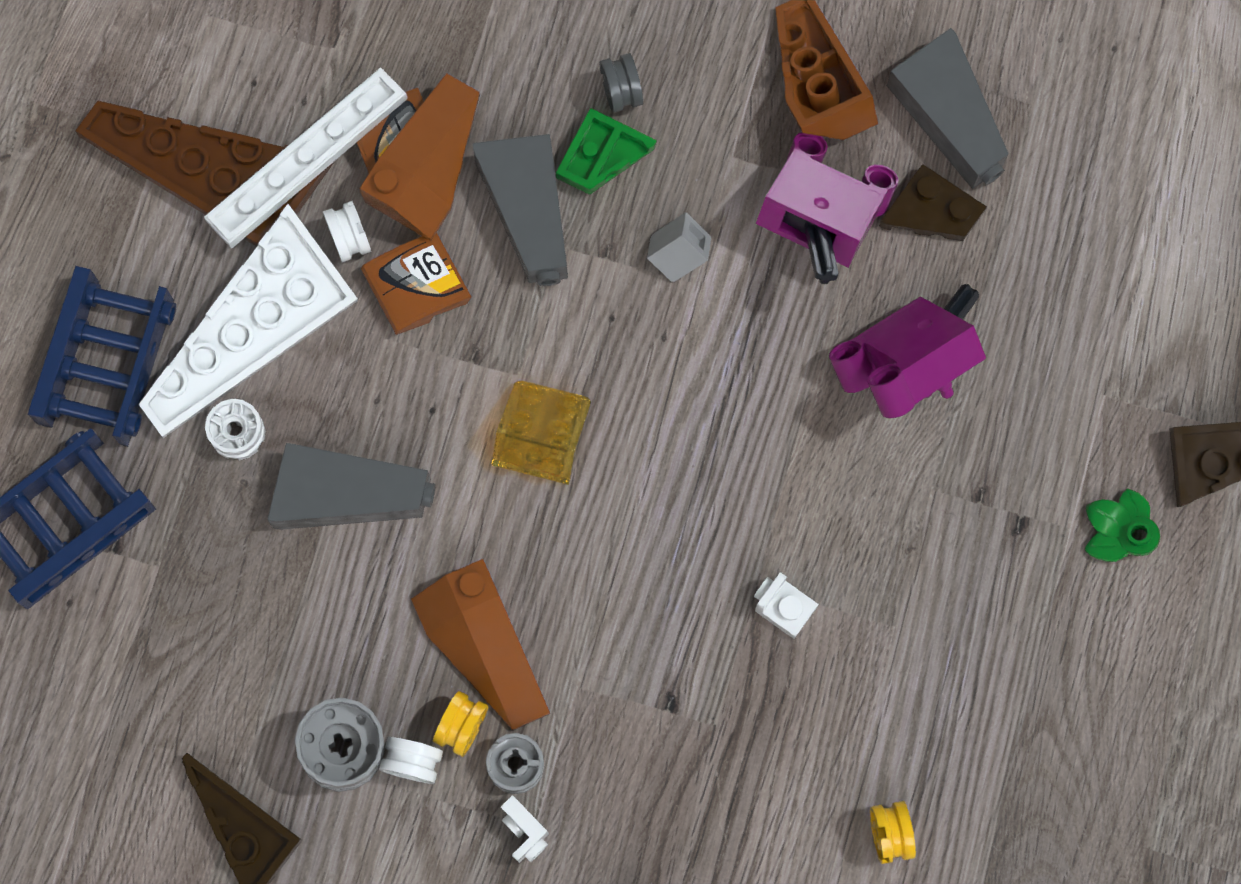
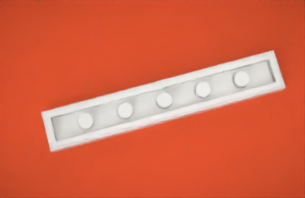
(306, 157)

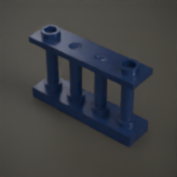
(73, 329)
(95, 534)

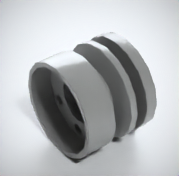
(316, 737)

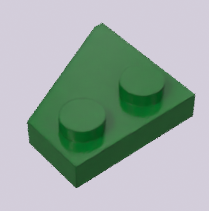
(601, 152)

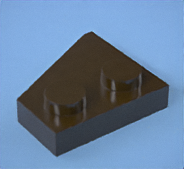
(934, 207)

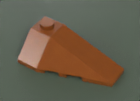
(819, 77)
(422, 164)
(475, 633)

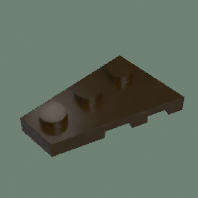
(1205, 459)

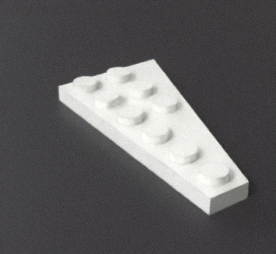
(263, 312)

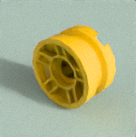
(460, 723)
(892, 832)

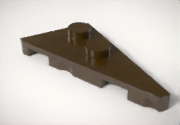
(250, 837)

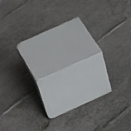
(679, 247)

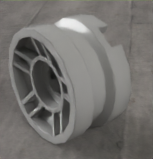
(525, 777)

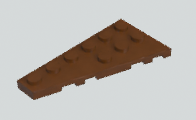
(184, 159)

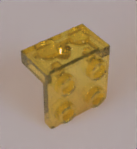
(540, 431)

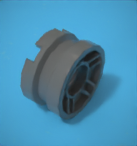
(621, 82)

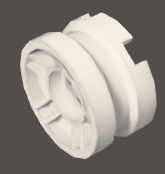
(347, 231)
(219, 427)
(411, 760)

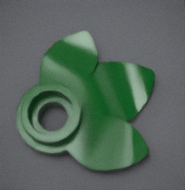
(1116, 524)

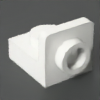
(784, 605)
(522, 822)

